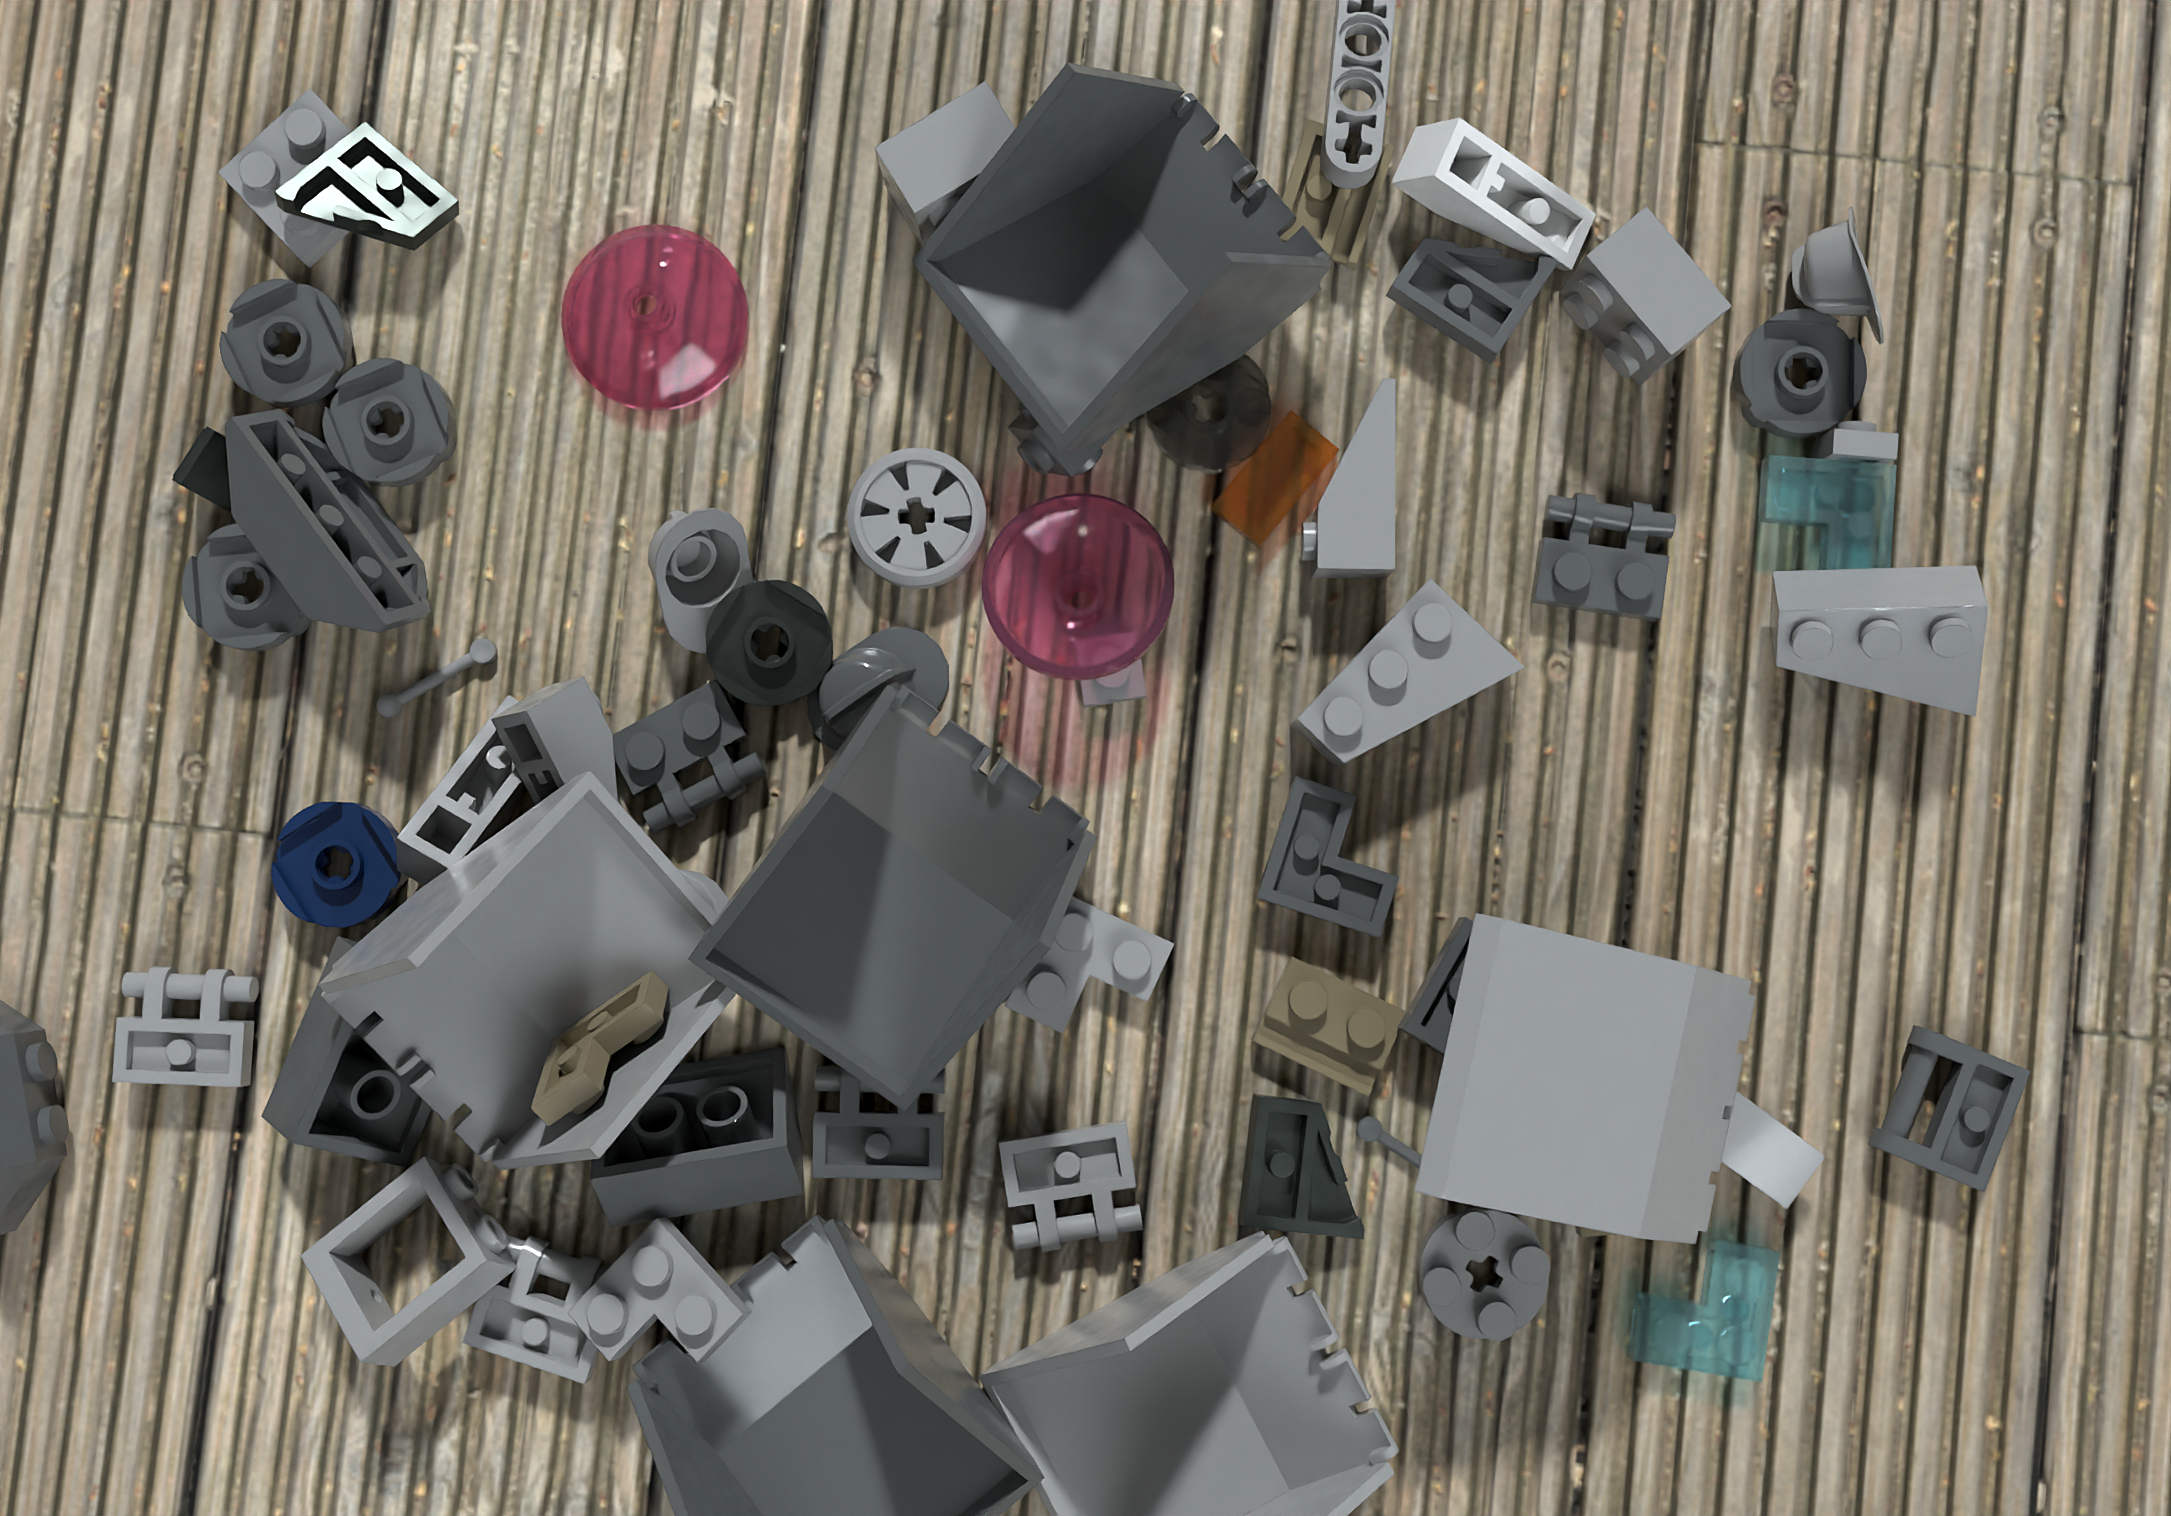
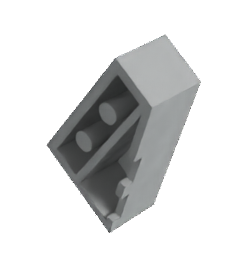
(1885, 630)
(1405, 675)

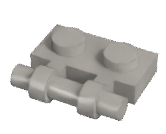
(185, 1049)
(1069, 1166)
(533, 1325)

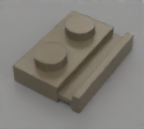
(1330, 213)
(1329, 1026)

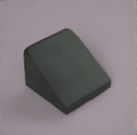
(206, 469)

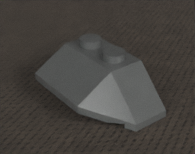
(320, 527)
(30, 1118)

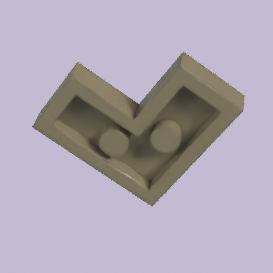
(581, 1053)

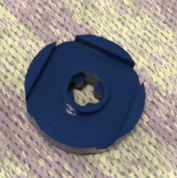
(304, 856)

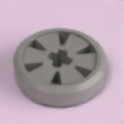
(892, 547)

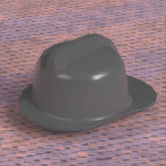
(861, 674)

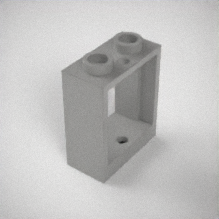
(353, 1294)

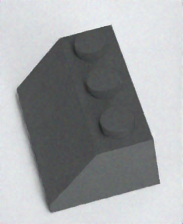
(341, 1091)
(706, 1142)

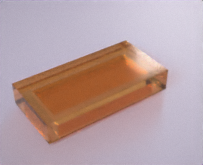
(1274, 479)

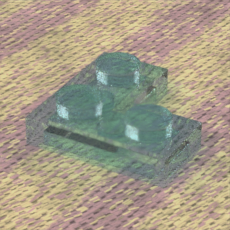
(1842, 497)
(1725, 1329)

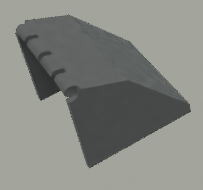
(1116, 253)
(900, 899)
(827, 1401)

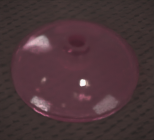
(679, 347)
(1072, 548)

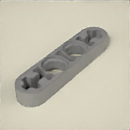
(1360, 73)

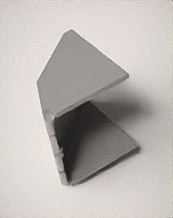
(517, 952)
(1585, 1083)
(1198, 1398)

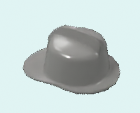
(1833, 275)
(694, 567)

